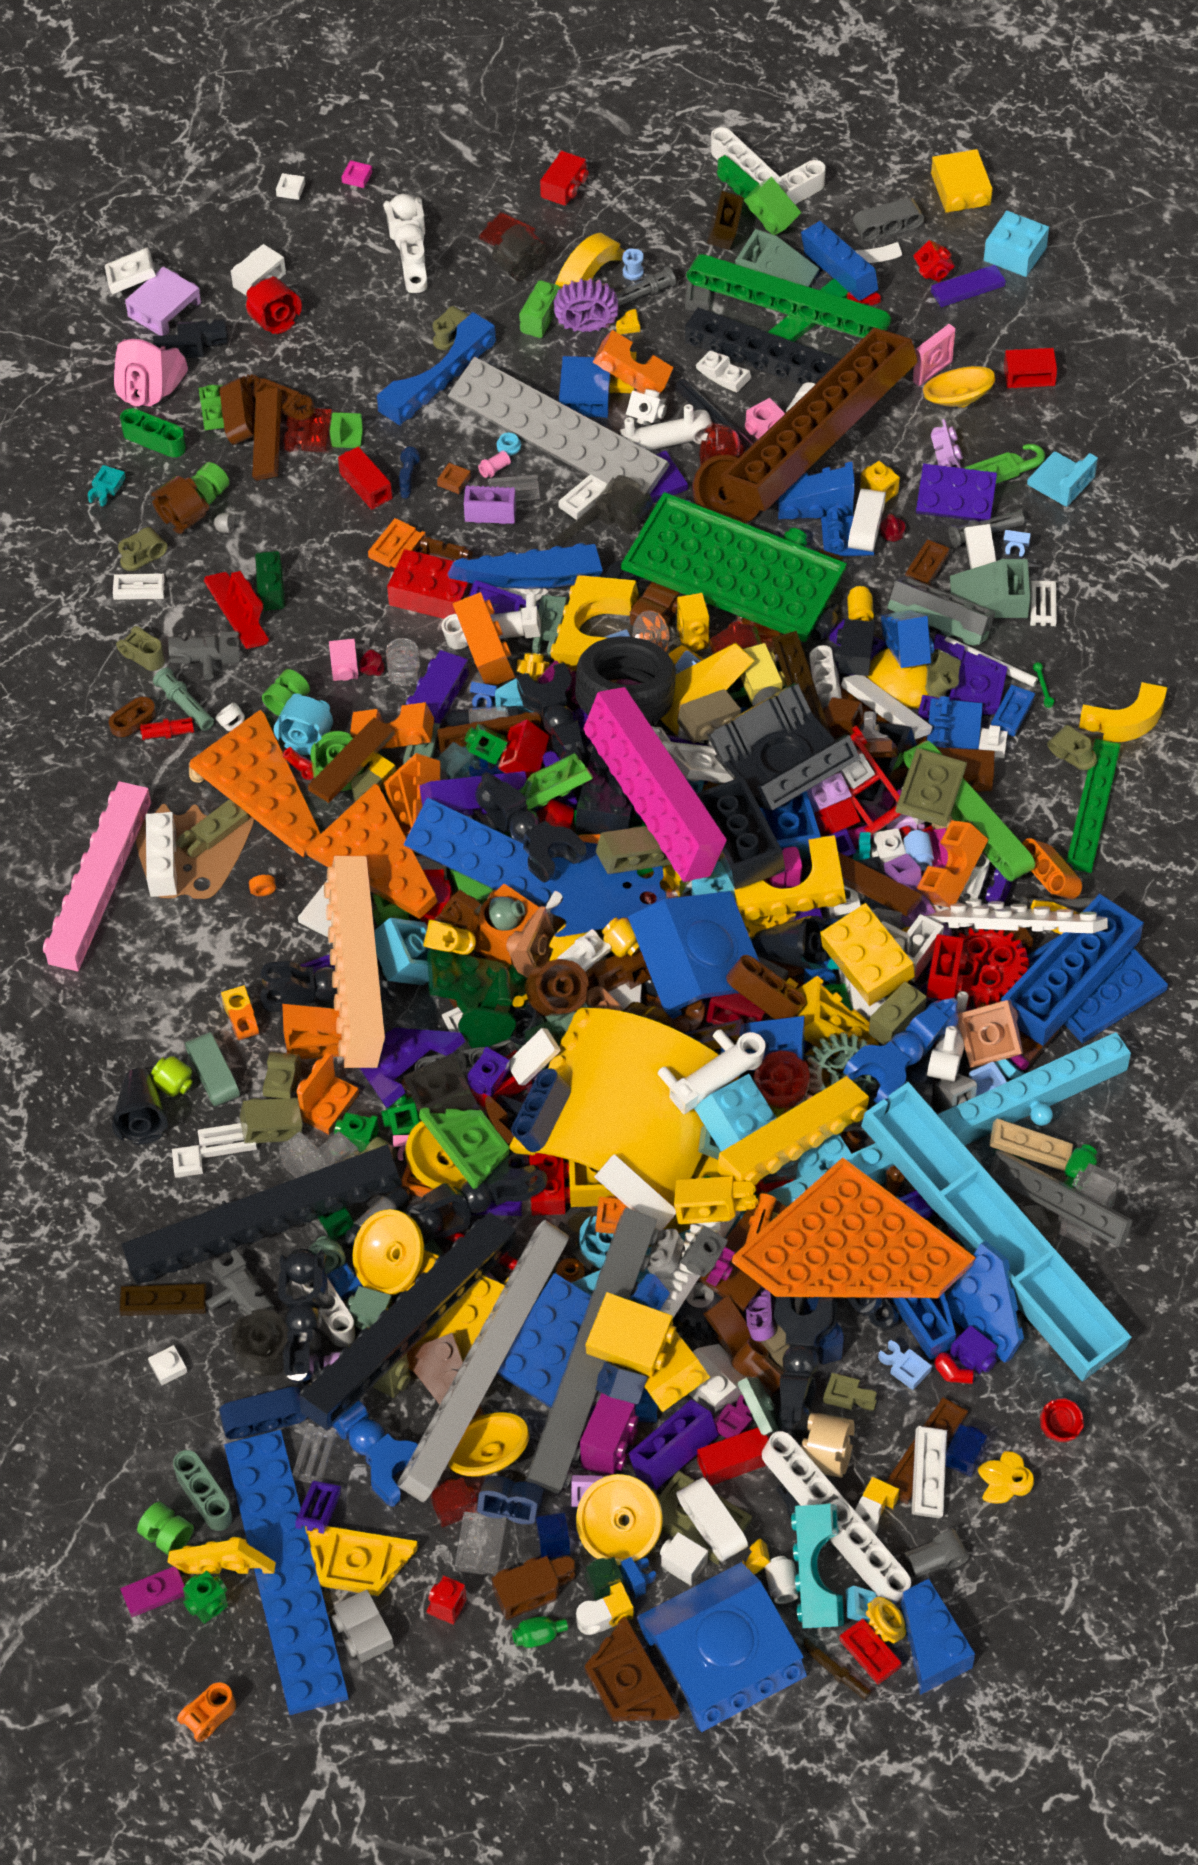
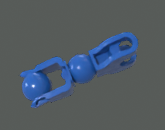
(906, 1048)
(381, 1450)

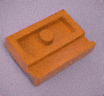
(393, 541)

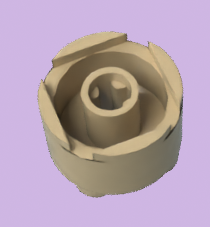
(829, 1443)

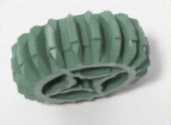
(821, 1060)

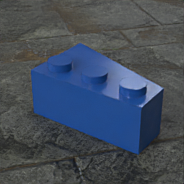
(907, 637)
(779, 1035)
(934, 1637)

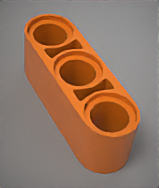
(1053, 870)

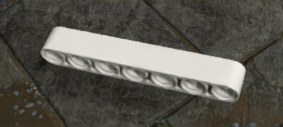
(850, 1523)

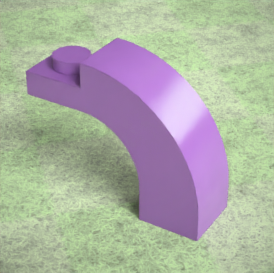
(908, 872)

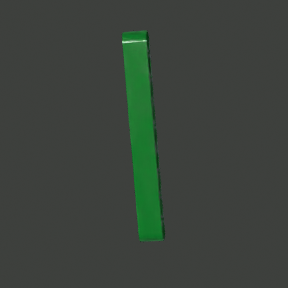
(786, 296)

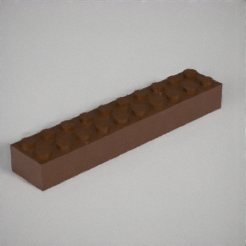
(819, 419)

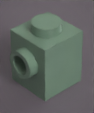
(367, 1306)

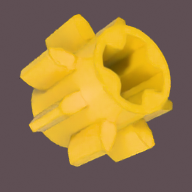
(533, 665)

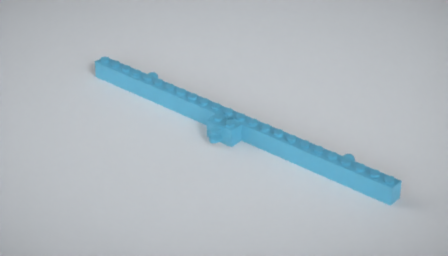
(968, 1121)

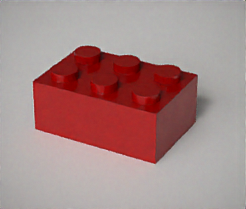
(423, 585)

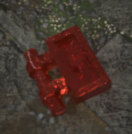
(315, 432)

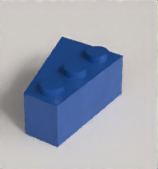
(817, 493)
(929, 1322)

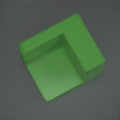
(346, 430)

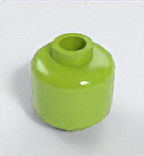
(172, 1076)

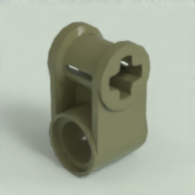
(446, 327)
(142, 547)
(142, 649)
(942, 673)
(1073, 748)

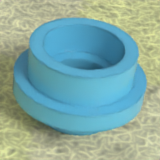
(509, 443)

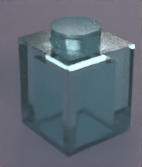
(456, 761)

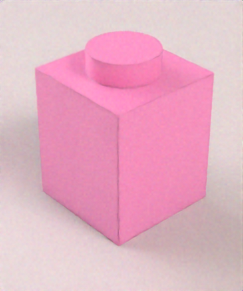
(343, 659)

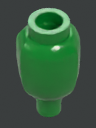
(1078, 1162)
(537, 1631)

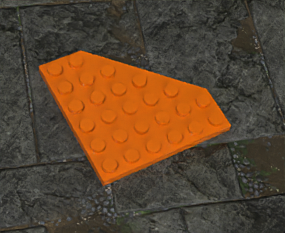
(852, 1242)

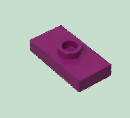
(153, 1591)

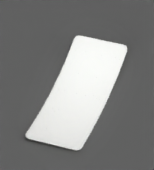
(881, 254)

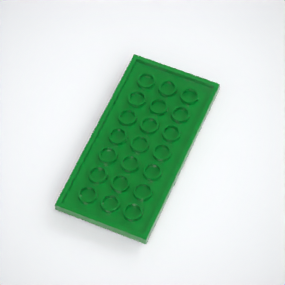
(734, 566)

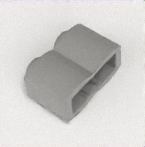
(363, 1627)

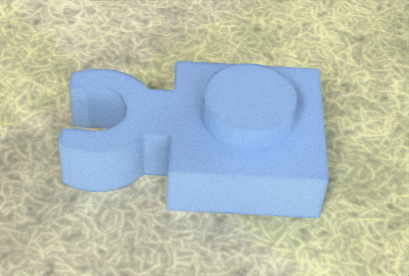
(906, 1367)

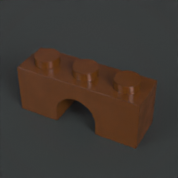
(842, 716)

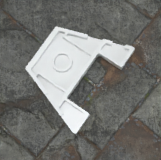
(694, 761)

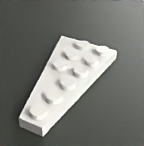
(1001, 917)

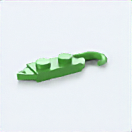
(1010, 464)

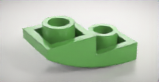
(211, 407)

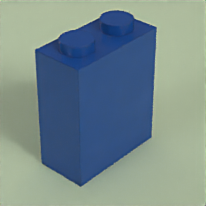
(584, 386)

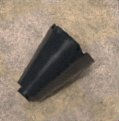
(793, 943)
(139, 1109)

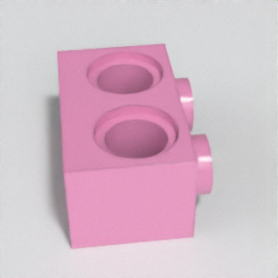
(762, 417)

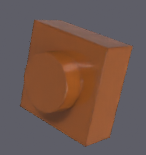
(454, 478)

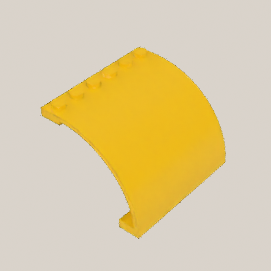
(621, 1100)

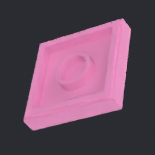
(934, 355)

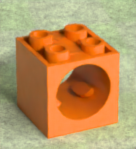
(492, 942)

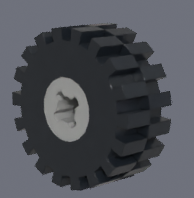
(690, 1314)

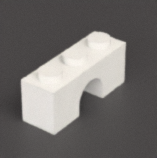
(160, 854)

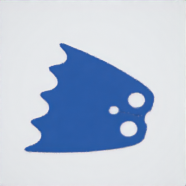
(596, 897)

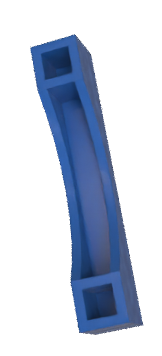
(406, 396)

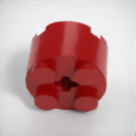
(273, 305)

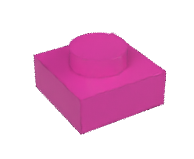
(357, 174)

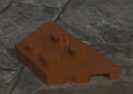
(628, 1679)

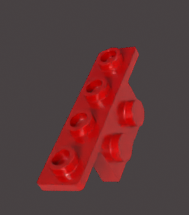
(239, 606)

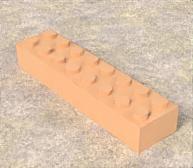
(355, 962)

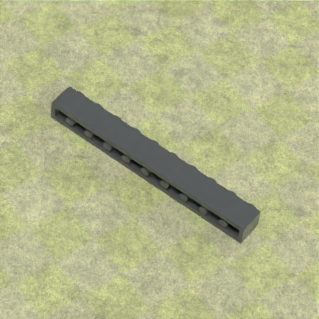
(578, 1384)

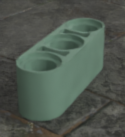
(212, 1069)
(205, 1502)

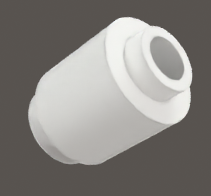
(781, 1580)

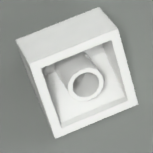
(723, 1380)

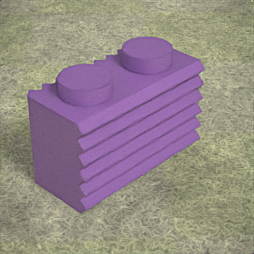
(489, 504)

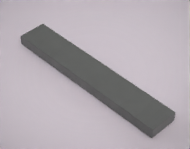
(1060, 1198)

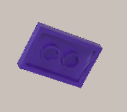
(956, 492)

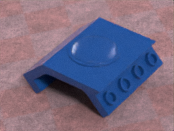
(691, 946)
(724, 1645)

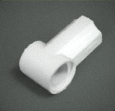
(976, 880)

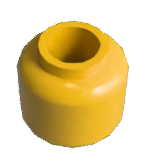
(621, 937)

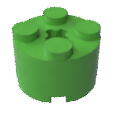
(327, 749)

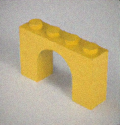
(587, 599)
(820, 889)

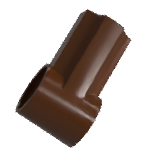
(753, 1361)

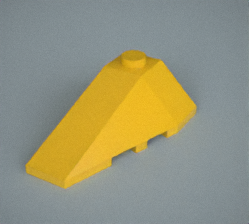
(707, 677)

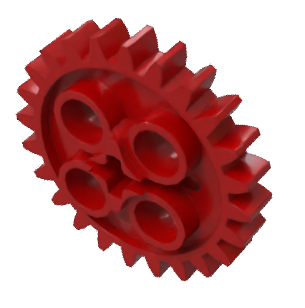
(1004, 973)

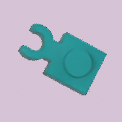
(106, 482)
(863, 850)

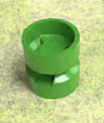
(210, 481)
(285, 686)
(165, 1528)

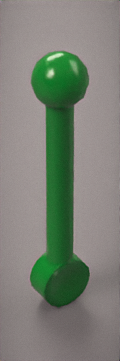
(1048, 701)

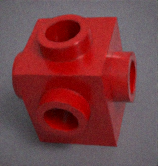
(934, 261)

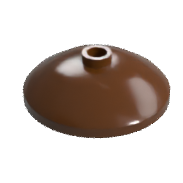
(708, 485)

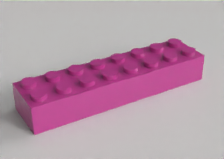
(654, 784)

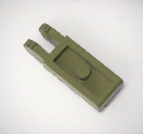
(213, 828)

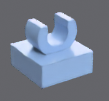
(1016, 539)

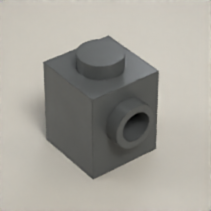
(703, 1251)

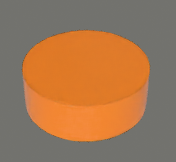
(262, 885)

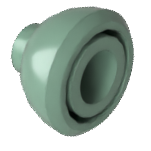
(506, 912)
(334, 1253)

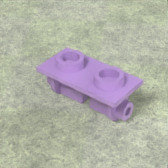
(945, 438)

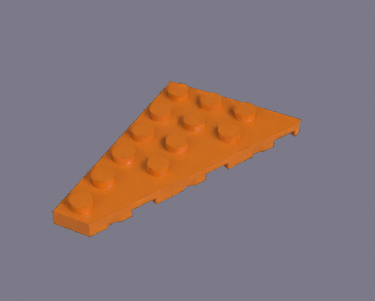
(256, 777)
(372, 831)

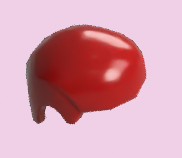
(1061, 1420)

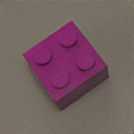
(608, 1436)

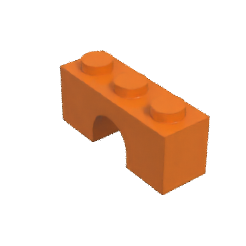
(616, 359)
(411, 727)
(964, 848)

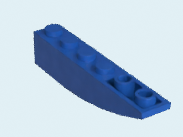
(531, 569)

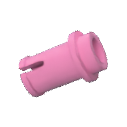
(489, 467)

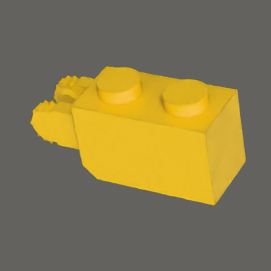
(712, 1199)

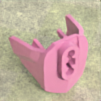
(148, 369)

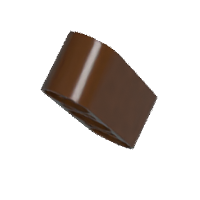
(237, 410)
(765, 988)

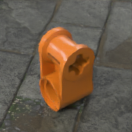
(207, 1713)

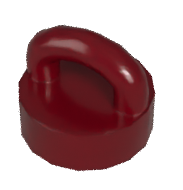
(892, 528)
(372, 663)

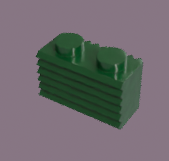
(270, 580)

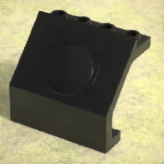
(780, 748)

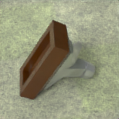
(878, 744)

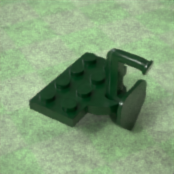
(482, 993)

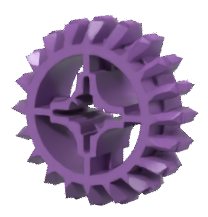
(586, 305)

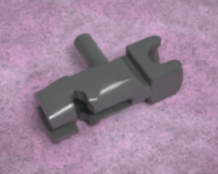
(205, 650)
(240, 1287)

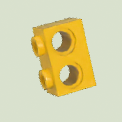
(693, 622)

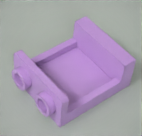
(161, 300)

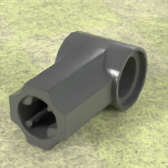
(944, 1551)

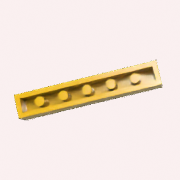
(794, 1132)

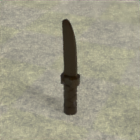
(841, 1675)

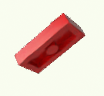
(870, 1651)

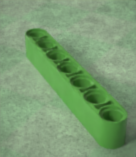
(1002, 846)

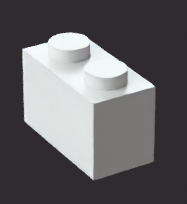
(257, 267)

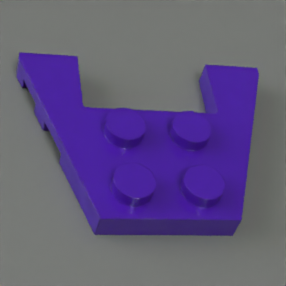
(979, 679)
(400, 1051)

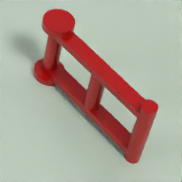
(859, 740)

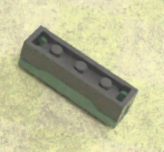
(944, 610)

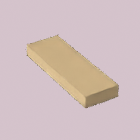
(1030, 1144)

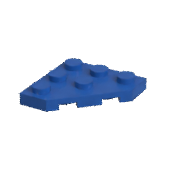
(988, 1301)

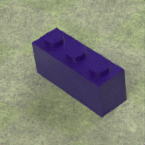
(441, 684)
(673, 1444)

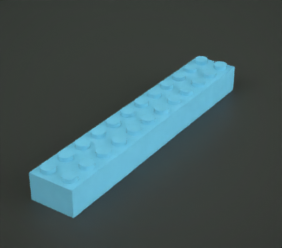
(981, 1212)

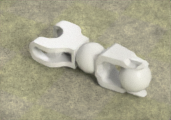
(407, 229)

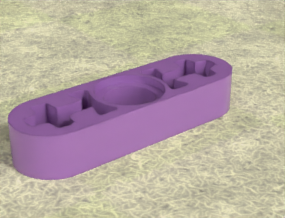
(764, 1316)

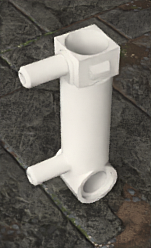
(669, 433)
(513, 624)
(949, 1048)
(716, 1073)

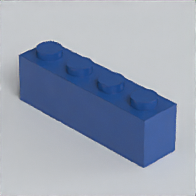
(839, 260)

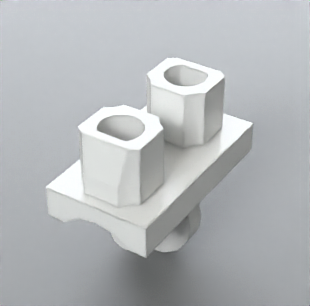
(586, 950)

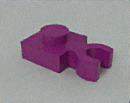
(722, 1267)
(733, 1420)

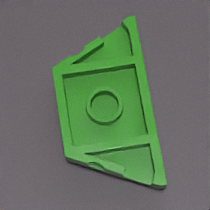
(555, 781)
(468, 1141)

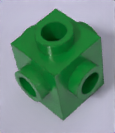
(402, 1123)
(205, 1596)

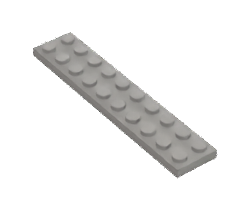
(554, 427)

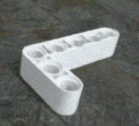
(796, 184)

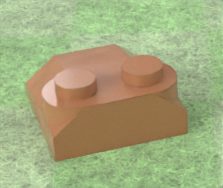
(532, 944)
(990, 1033)

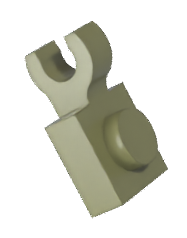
(845, 1391)

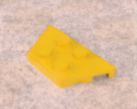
(358, 1559)

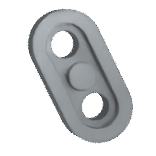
(665, 1253)

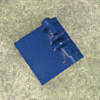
(836, 534)
(955, 723)

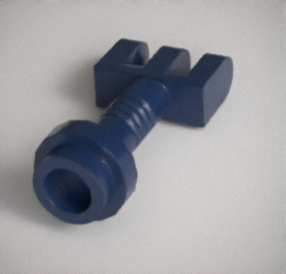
(410, 457)

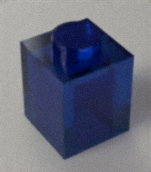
(966, 1450)
(553, 1535)

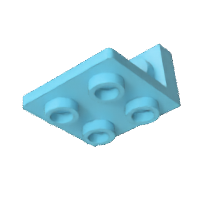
(1063, 478)

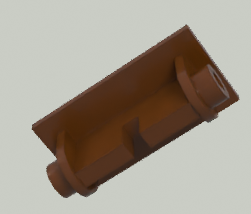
(449, 551)

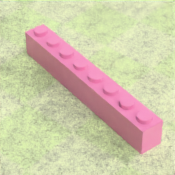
(97, 876)

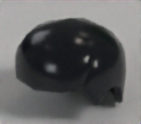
(525, 1019)

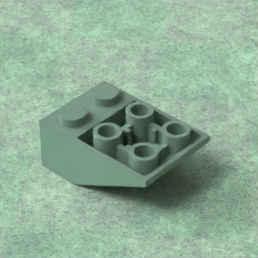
(775, 257)
(997, 586)

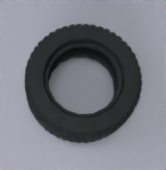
(631, 660)

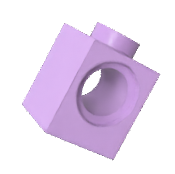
(828, 792)

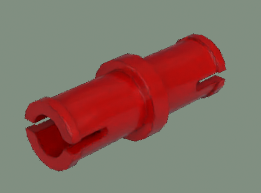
(166, 728)

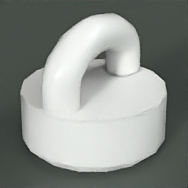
(228, 714)

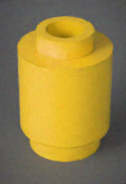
(860, 604)

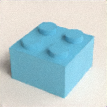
(1016, 243)
(402, 951)
(734, 1112)

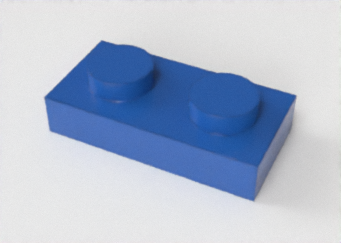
(1013, 709)

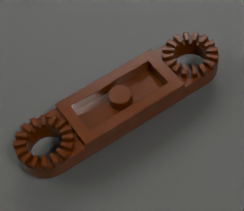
(290, 399)

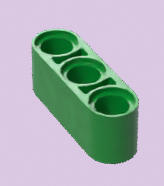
(153, 432)

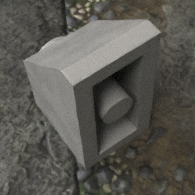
(950, 1093)

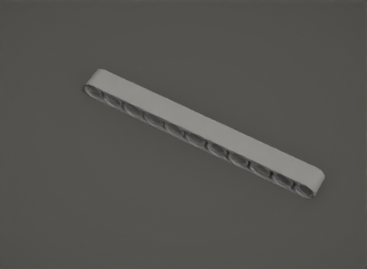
(482, 1361)

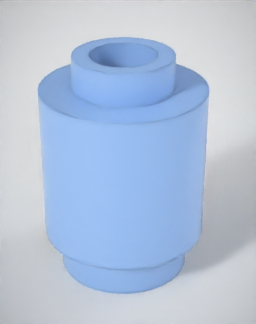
(919, 848)

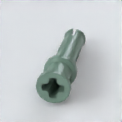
(177, 692)

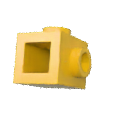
(880, 478)

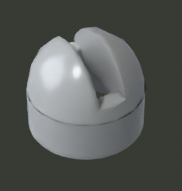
(224, 522)

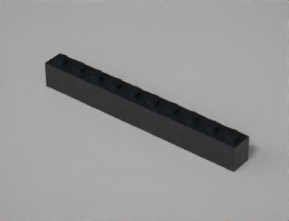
(261, 1214)
(406, 1321)

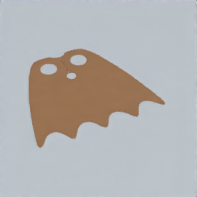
(212, 863)

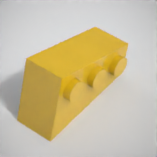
(827, 1016)

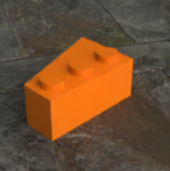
(484, 639)
(404, 789)
(310, 1031)

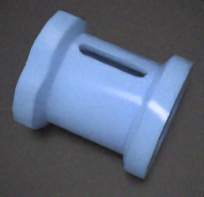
(633, 269)

